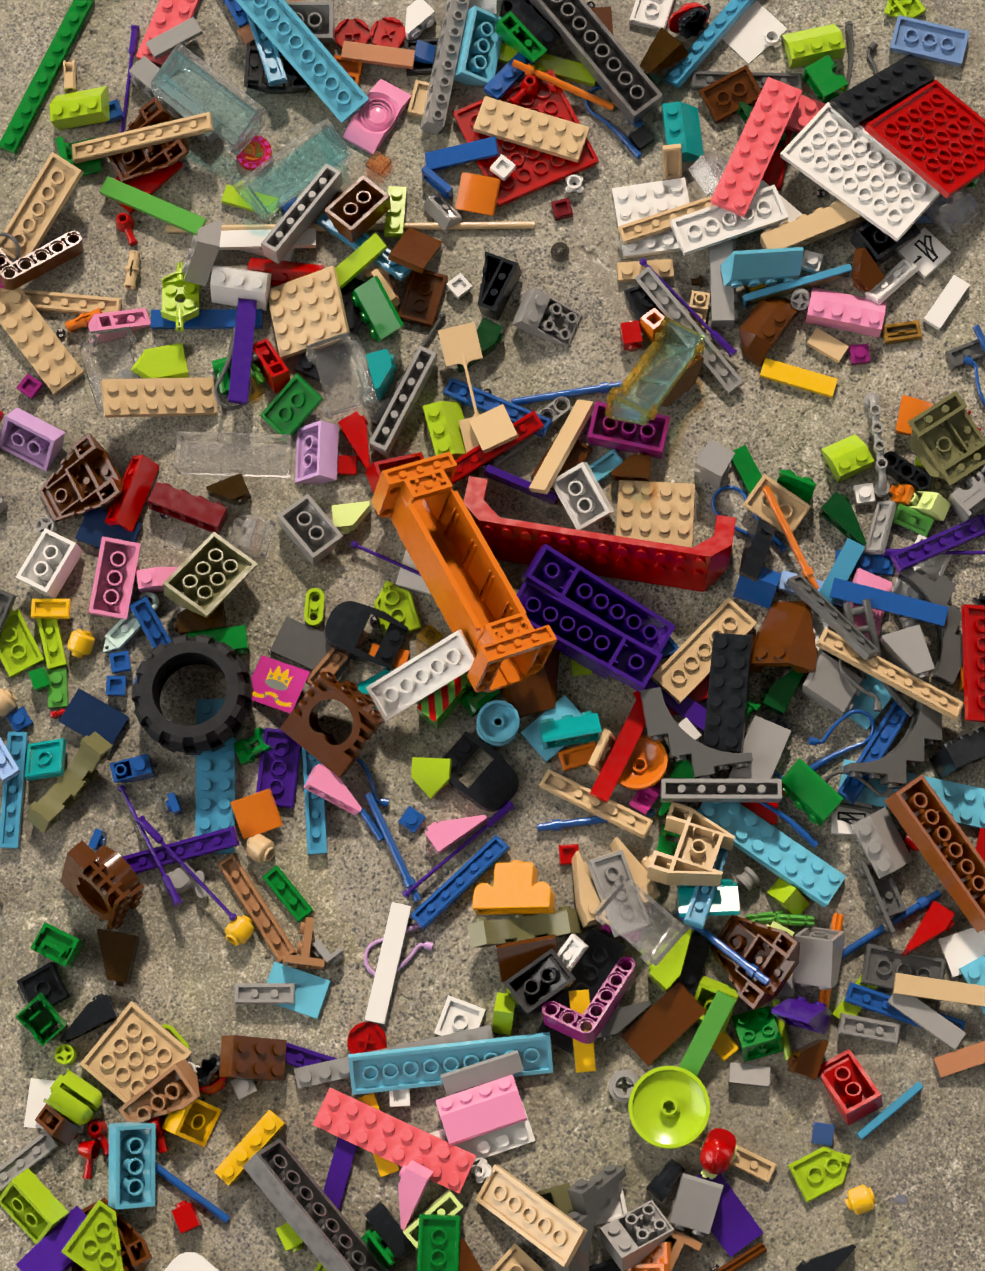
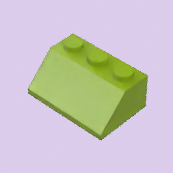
(813, 44)
(80, 108)
(444, 427)
(32, 1205)

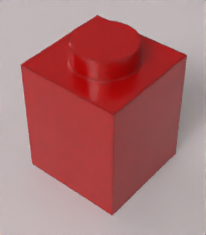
(631, 335)
(186, 1216)

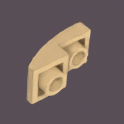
(699, 304)

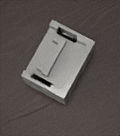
(713, 463)
(971, 501)

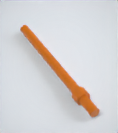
(530, 70)
(807, 571)

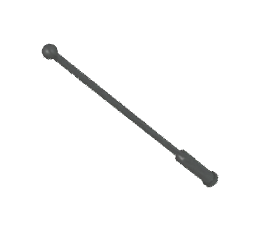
(377, 418)

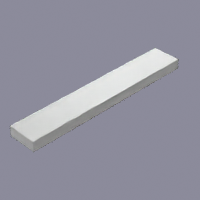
(253, 238)
(388, 963)

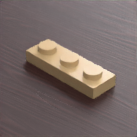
(629, 270)

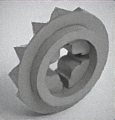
(616, 1080)

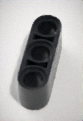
(902, 464)
(390, 1231)

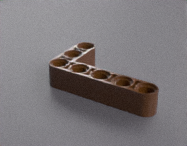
(31, 266)

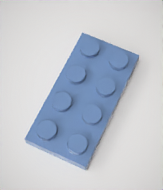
(929, 40)

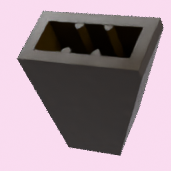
(662, 56)
(192, 622)
(118, 955)

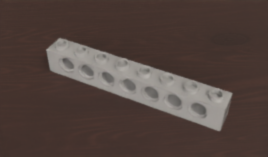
(444, 66)

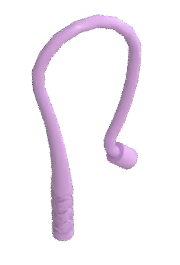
(427, 945)

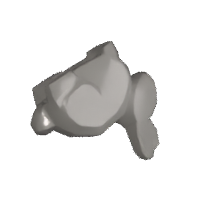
(183, 881)

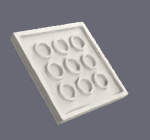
(646, 200)

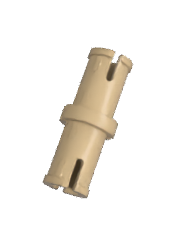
(132, 269)

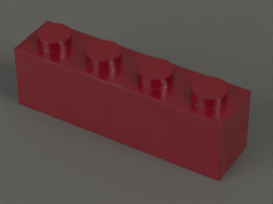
(187, 507)

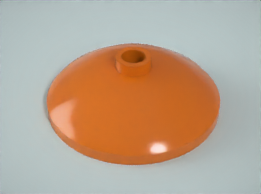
(653, 759)

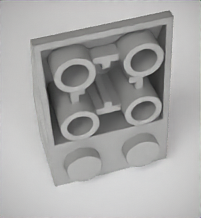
(546, 318)
(635, 1234)

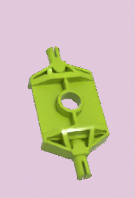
(174, 289)

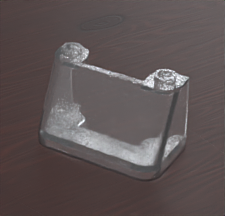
(107, 356)
(343, 375)
(639, 920)

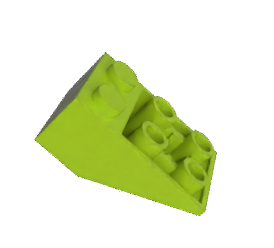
(670, 967)

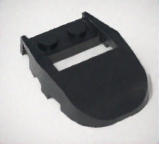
(254, 75)
(347, 625)
(493, 786)

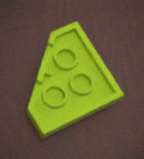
(96, 1241)

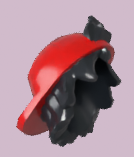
(689, 19)
(208, 1075)

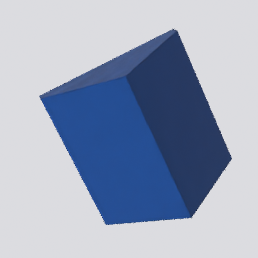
(759, 591)

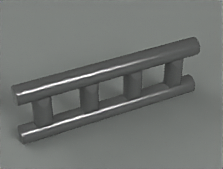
(869, 628)

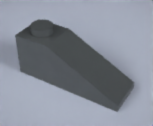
(620, 1019)

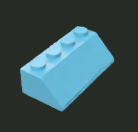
(478, 48)
(762, 267)
(131, 1165)

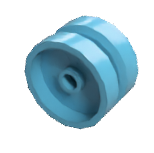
(498, 712)

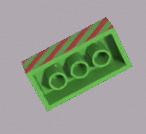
(441, 703)

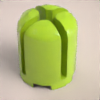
(74, 1098)

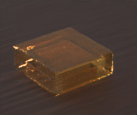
(378, 163)

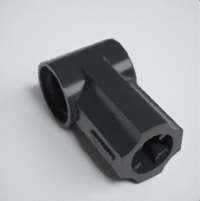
(663, 1183)

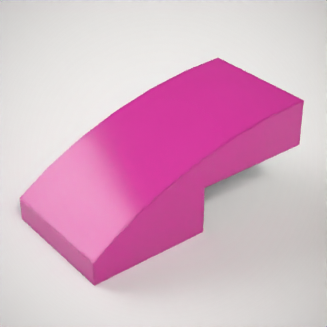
(645, 798)

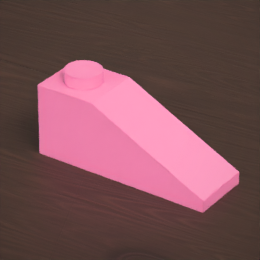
(134, 318)
(153, 578)
(331, 788)
(451, 831)
(411, 1188)

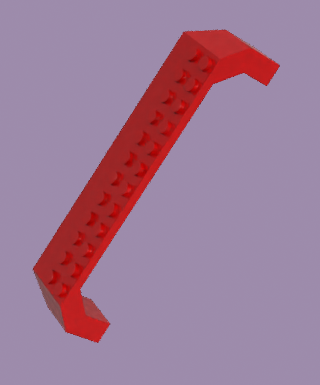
(604, 553)

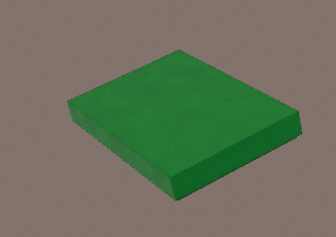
(292, 406)
(438, 1242)

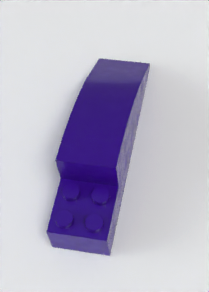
(596, 597)
(589, 639)

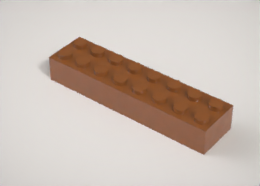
(942, 846)

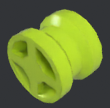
(61, 1054)

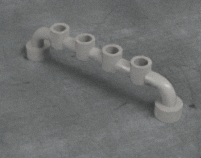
(882, 486)

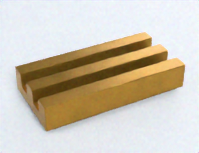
(918, 336)

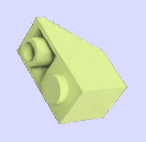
(930, 504)

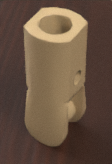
(69, 77)

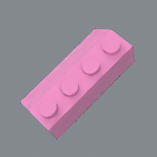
(845, 312)
(114, 578)
(481, 1110)

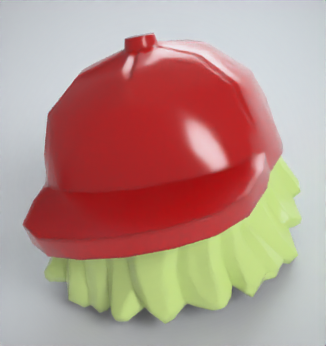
(717, 1152)

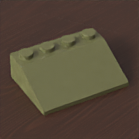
(208, 576)

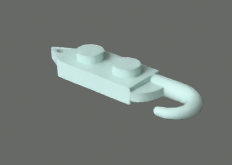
(126, 628)

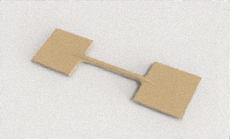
(461, 346)

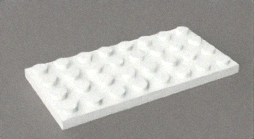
(860, 172)

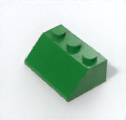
(377, 310)
(810, 793)

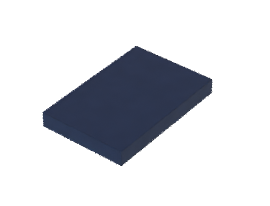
(94, 528)
(90, 715)

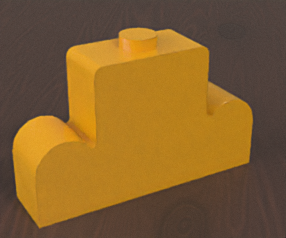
(514, 892)

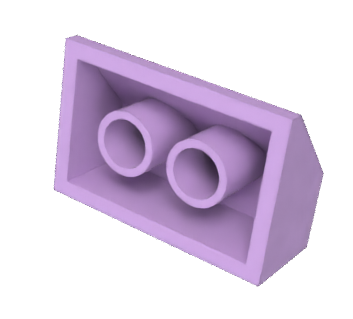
(31, 439)
(316, 453)

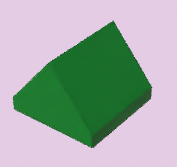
(39, 679)

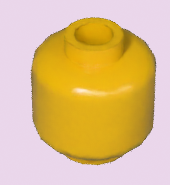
(81, 643)
(239, 931)
(860, 1199)

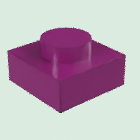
(859, 354)
(30, 386)

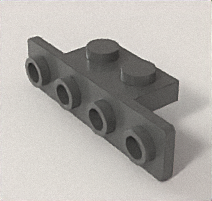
(886, 896)

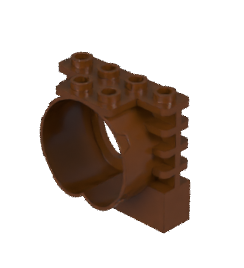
(304, 727)
(102, 882)

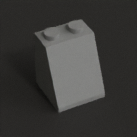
(908, 651)
(829, 687)
(819, 957)
(695, 1204)

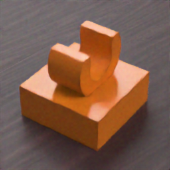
(902, 493)

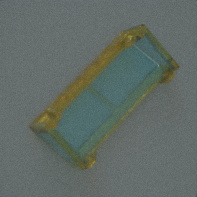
(655, 374)

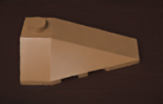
(167, 1093)

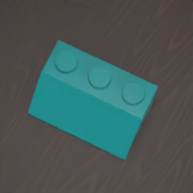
(682, 127)
(570, 730)
(723, 903)

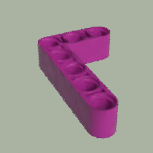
(597, 1006)

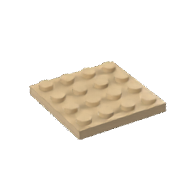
(307, 311)
(656, 511)
(133, 1053)

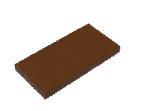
(663, 1023)

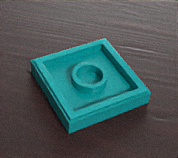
(45, 759)

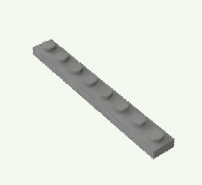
(672, 309)

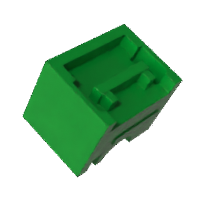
(823, 81)
(56, 945)
(41, 1019)

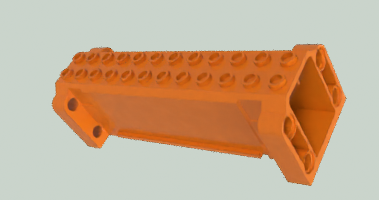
(462, 572)

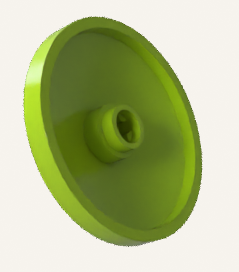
(669, 1107)

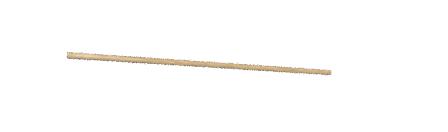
(381, 226)

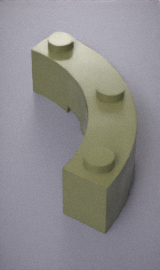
(72, 784)
(522, 927)

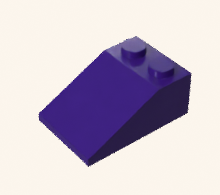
(803, 1015)

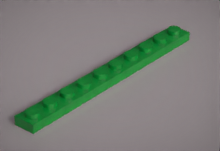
(45, 75)

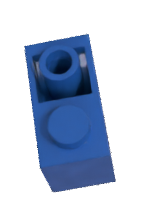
(132, 769)

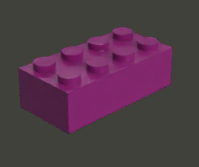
(626, 435)

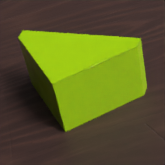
(788, 897)
(503, 1014)

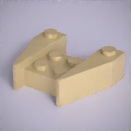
(695, 852)
(586, 893)

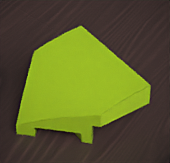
(905, 8)
(431, 774)

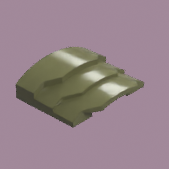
(947, 440)

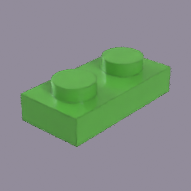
(913, 519)
(58, 690)

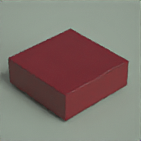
(561, 209)

